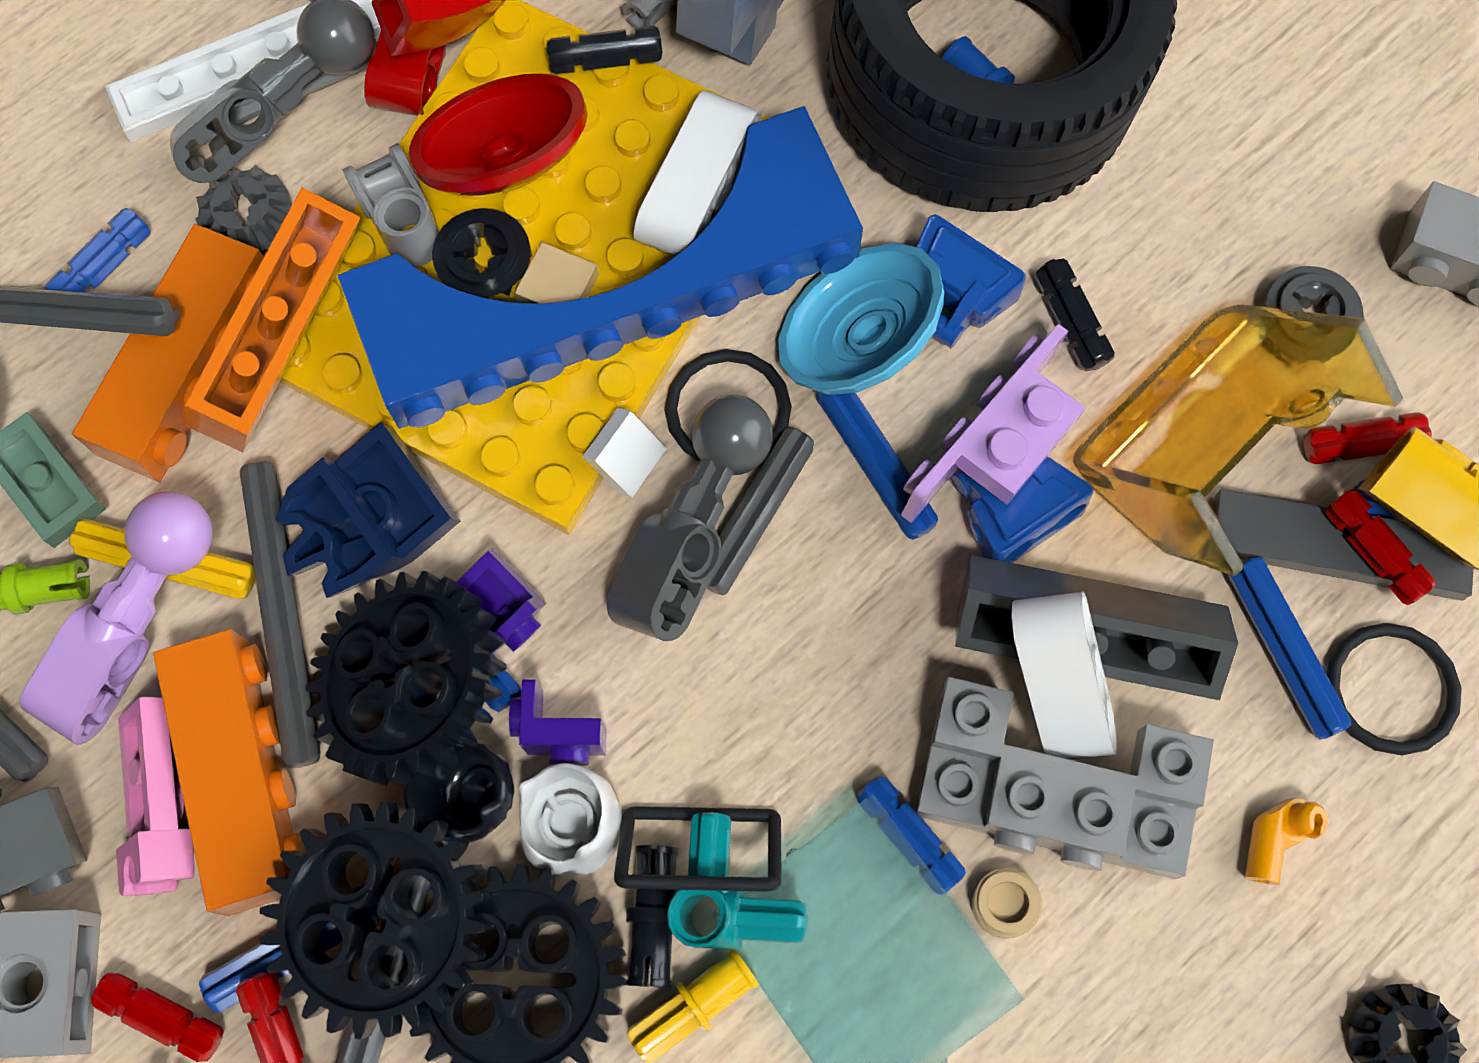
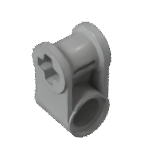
(393, 201)

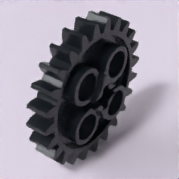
(387, 674)
(320, 894)
(519, 914)

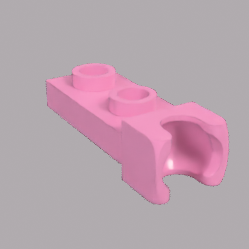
(154, 804)

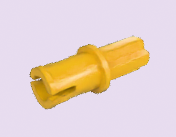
(691, 1007)

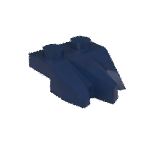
(364, 513)

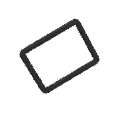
(712, 883)

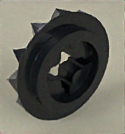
(461, 239)
(1377, 1020)

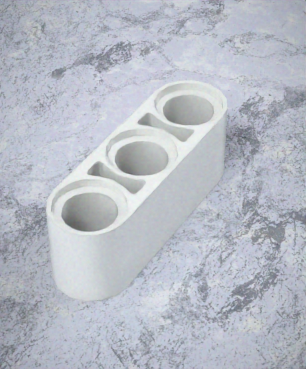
(695, 174)
(1064, 675)

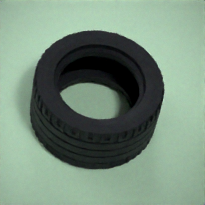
(984, 139)

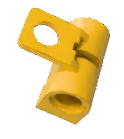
(1431, 491)

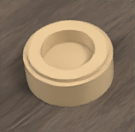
(1006, 903)

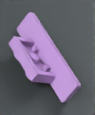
(1009, 437)

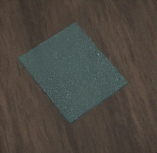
(884, 952)

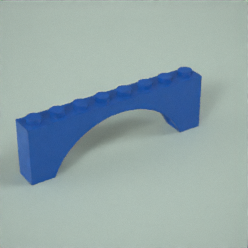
(453, 348)

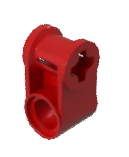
(402, 81)

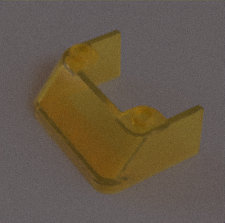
(1213, 406)

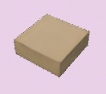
(556, 277)

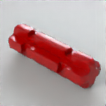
(1360, 437)
(1380, 547)
(157, 1017)
(270, 1023)

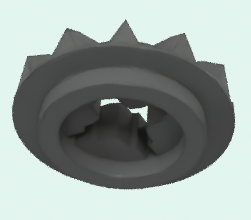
(268, 209)
(1311, 284)

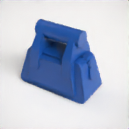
(974, 279)
(1037, 512)

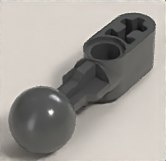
(330, 39)
(680, 548)

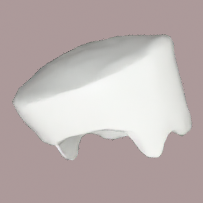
(569, 819)

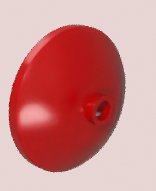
(499, 135)

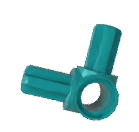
(739, 915)

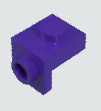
(505, 597)
(561, 738)

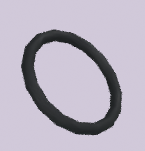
(716, 357)
(1448, 670)

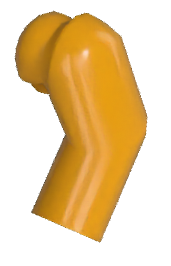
(1278, 831)

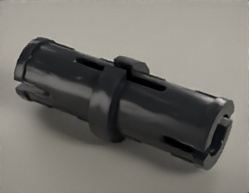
(650, 920)

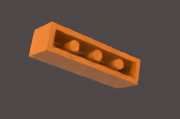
(270, 320)
(142, 399)
(228, 768)

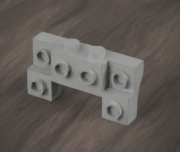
(1060, 803)

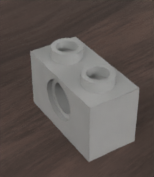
(66, 952)

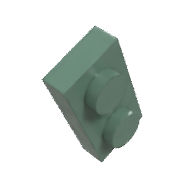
(43, 481)

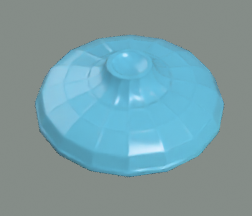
(862, 320)

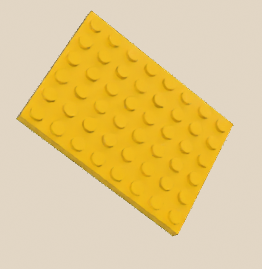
(535, 434)

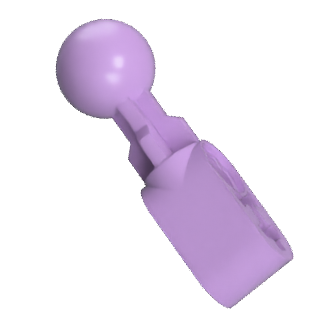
(104, 641)

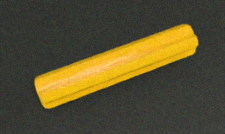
(213, 573)

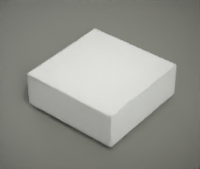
(624, 452)

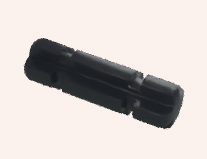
(604, 49)
(1074, 314)

